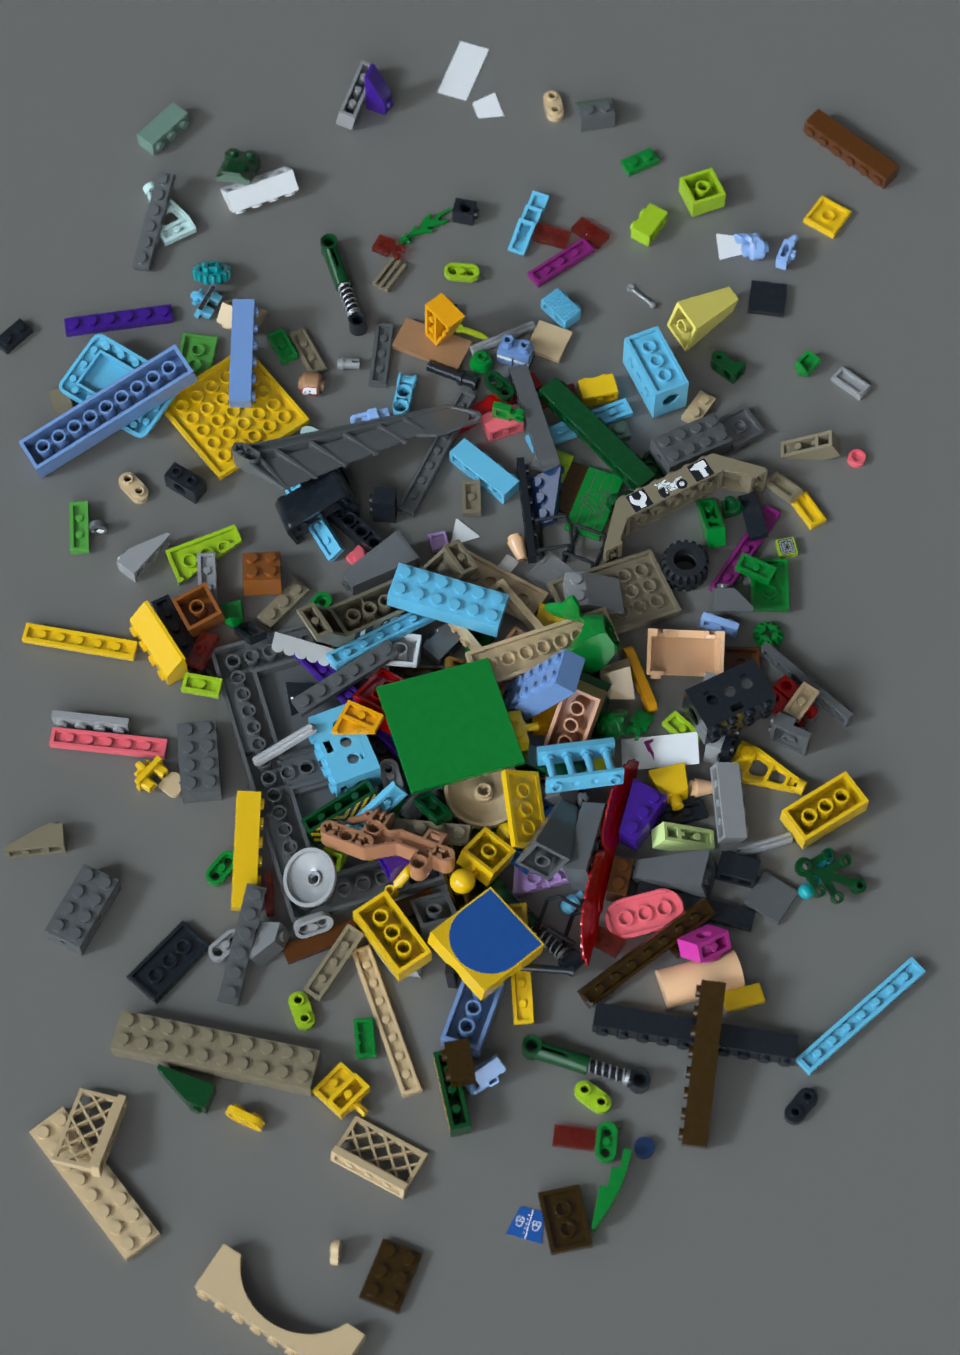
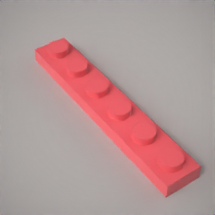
(108, 743)

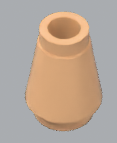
(518, 546)
(699, 787)

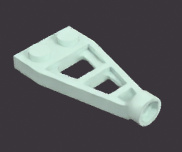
(178, 229)

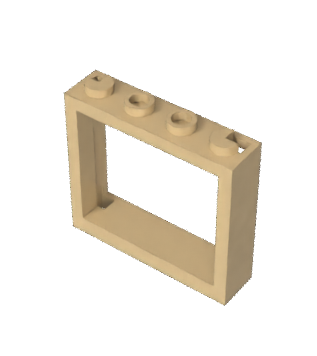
(514, 603)

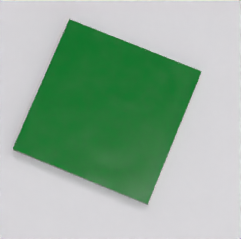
(450, 726)

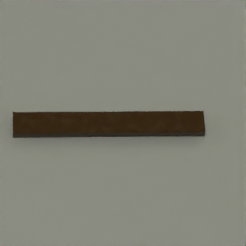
(646, 952)

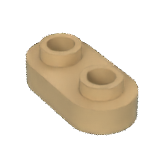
(552, 103)
(132, 486)

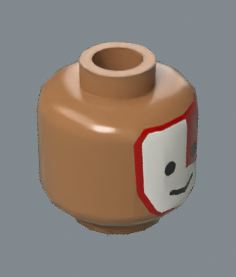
(311, 383)

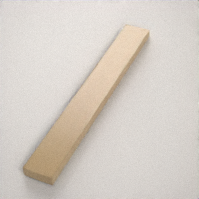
(386, 1021)

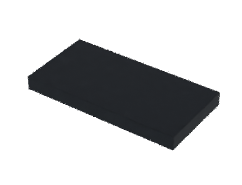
(169, 962)

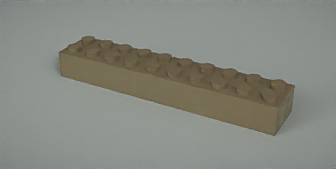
(216, 1053)

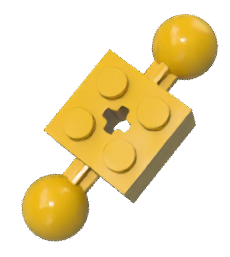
(483, 859)

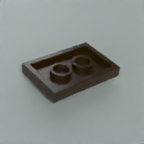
(564, 1219)
(390, 1276)

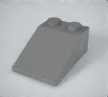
(594, 591)

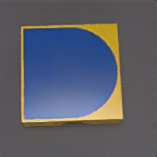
(485, 943)

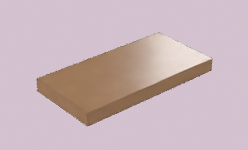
(414, 342)

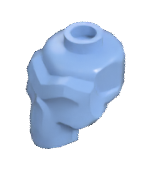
(752, 245)

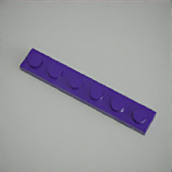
(118, 320)

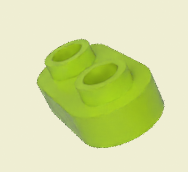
(462, 272)
(300, 1010)
(592, 1096)

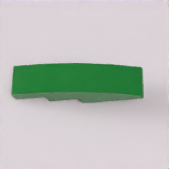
(608, 1194)

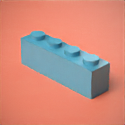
(481, 467)

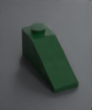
(192, 1091)

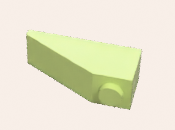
(681, 837)

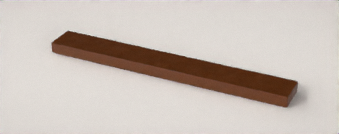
(303, 948)

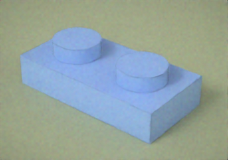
(713, 622)

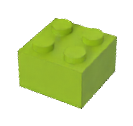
(702, 192)

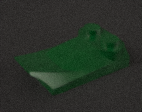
(239, 167)

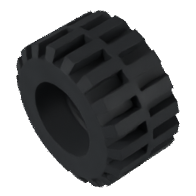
(685, 552)

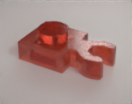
(387, 246)

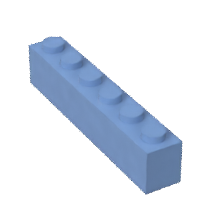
(242, 353)

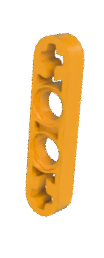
(640, 680)

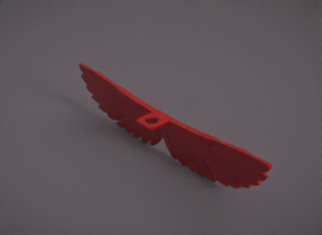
(603, 860)

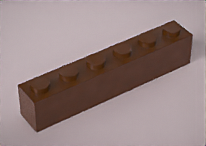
(851, 149)

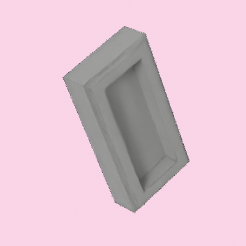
(850, 383)

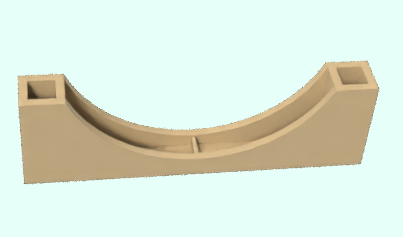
(224, 1287)

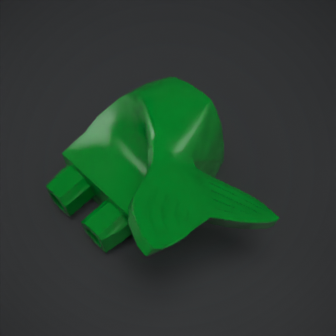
(596, 639)

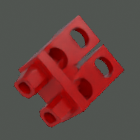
(784, 690)

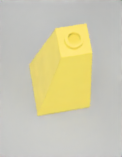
(699, 315)

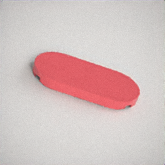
(643, 913)

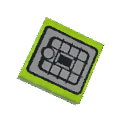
(786, 547)

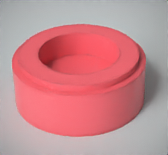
(856, 458)

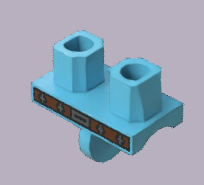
(203, 309)

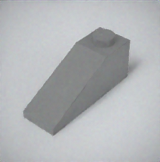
(142, 556)

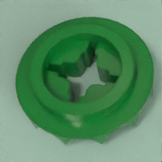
(760, 638)

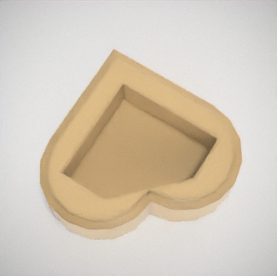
(171, 785)
(335, 1251)

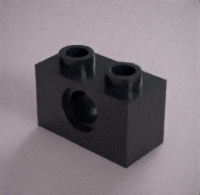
(185, 482)

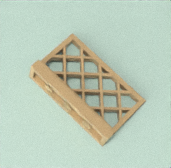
(106, 1138)
(367, 1169)

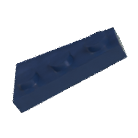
(545, 494)

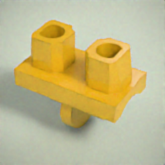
(147, 771)

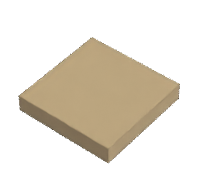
(550, 341)

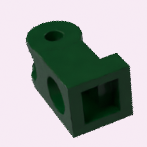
(726, 367)

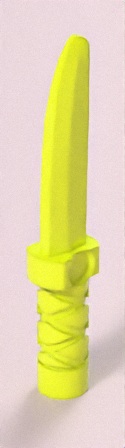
(461, 329)

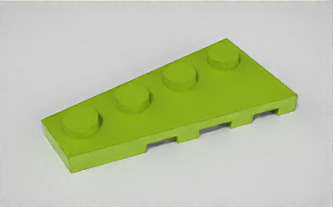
(184, 556)

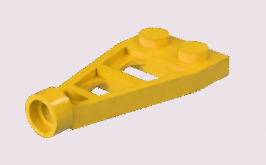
(747, 754)

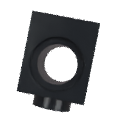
(464, 211)

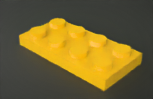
(523, 805)

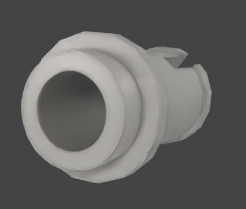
(347, 363)

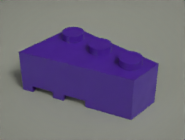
(641, 814)

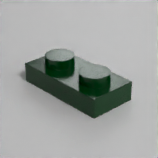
(433, 808)

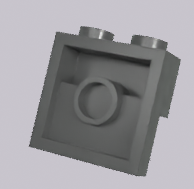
(786, 734)

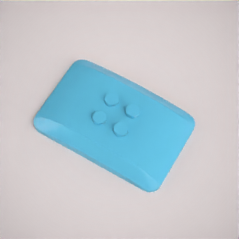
(101, 365)

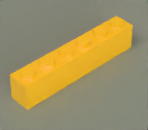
(246, 844)

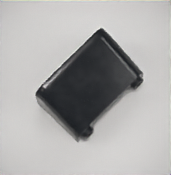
(315, 502)

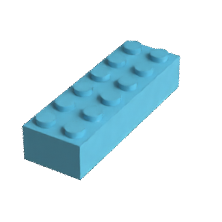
(447, 599)

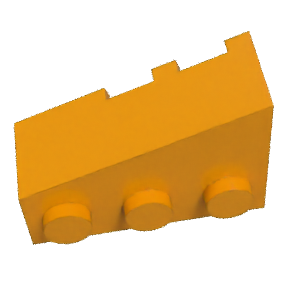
(441, 318)

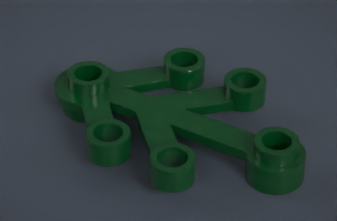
(827, 875)

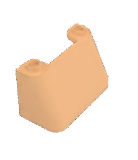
(684, 652)

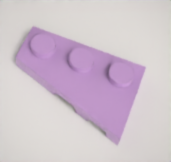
(532, 882)

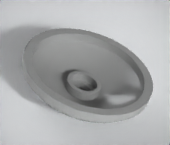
(301, 876)

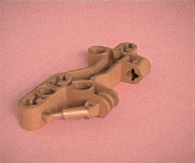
(379, 841)

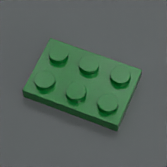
(776, 595)

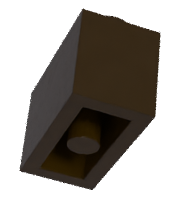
(459, 1063)

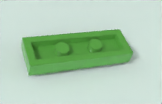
(79, 527)

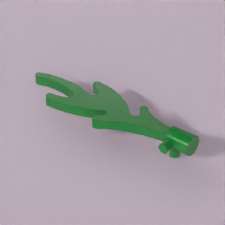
(425, 227)

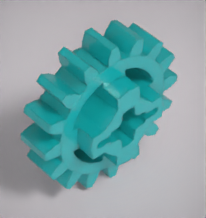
(211, 272)

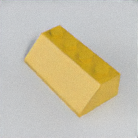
(158, 644)

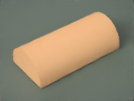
(680, 981)

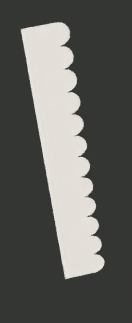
(304, 648)

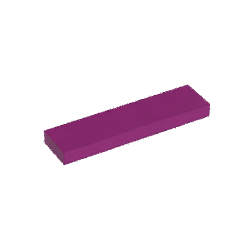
(560, 262)

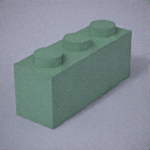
(163, 129)

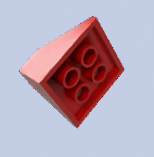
(368, 696)

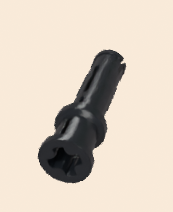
(461, 377)

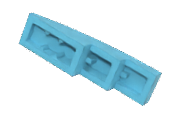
(527, 223)

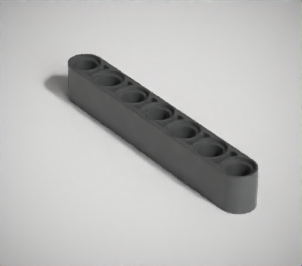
(534, 417)

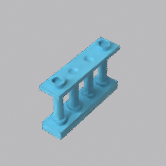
(579, 751)

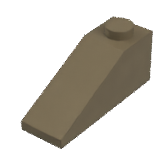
(812, 447)
(41, 841)

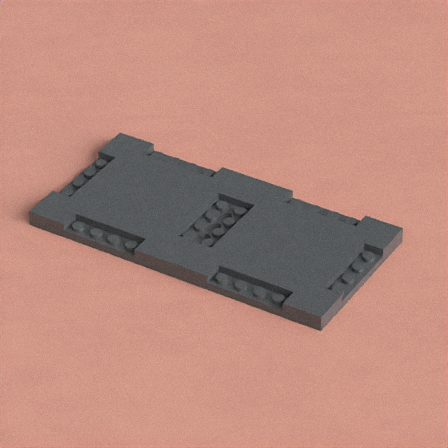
(261, 717)

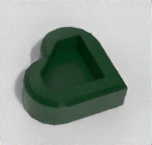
(731, 507)

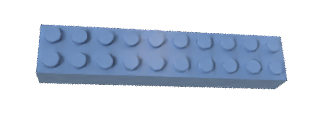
(108, 411)

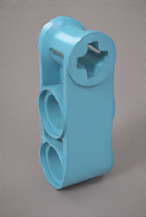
(404, 393)

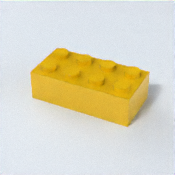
(824, 810)
(392, 936)

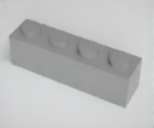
(354, 98)
(728, 802)

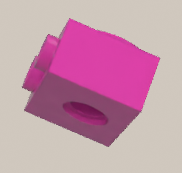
(704, 944)

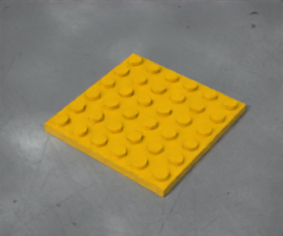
(213, 427)

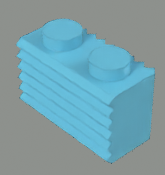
(561, 308)

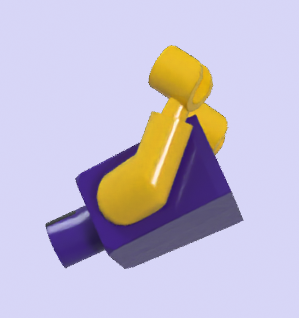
(397, 871)

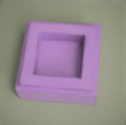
(437, 540)

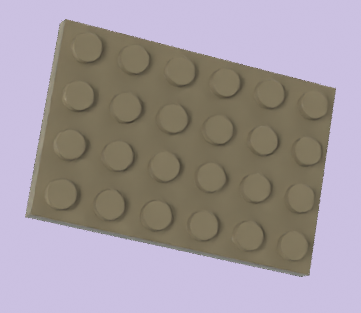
(643, 591)

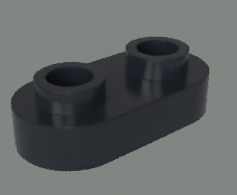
(801, 1105)

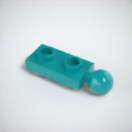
(805, 890)

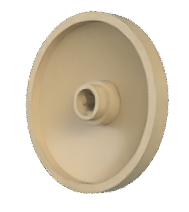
(478, 801)

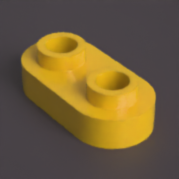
(239, 1115)

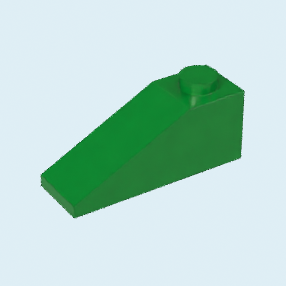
(711, 523)

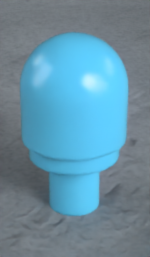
(567, 908)

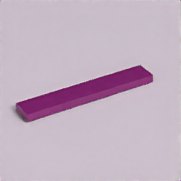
(727, 574)

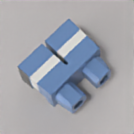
(515, 351)

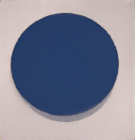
(644, 1147)

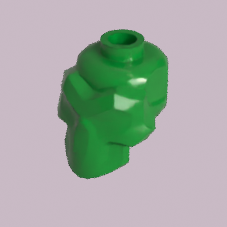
(612, 724)

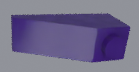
(377, 91)

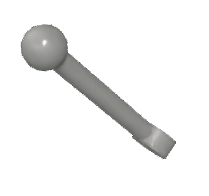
(630, 288)

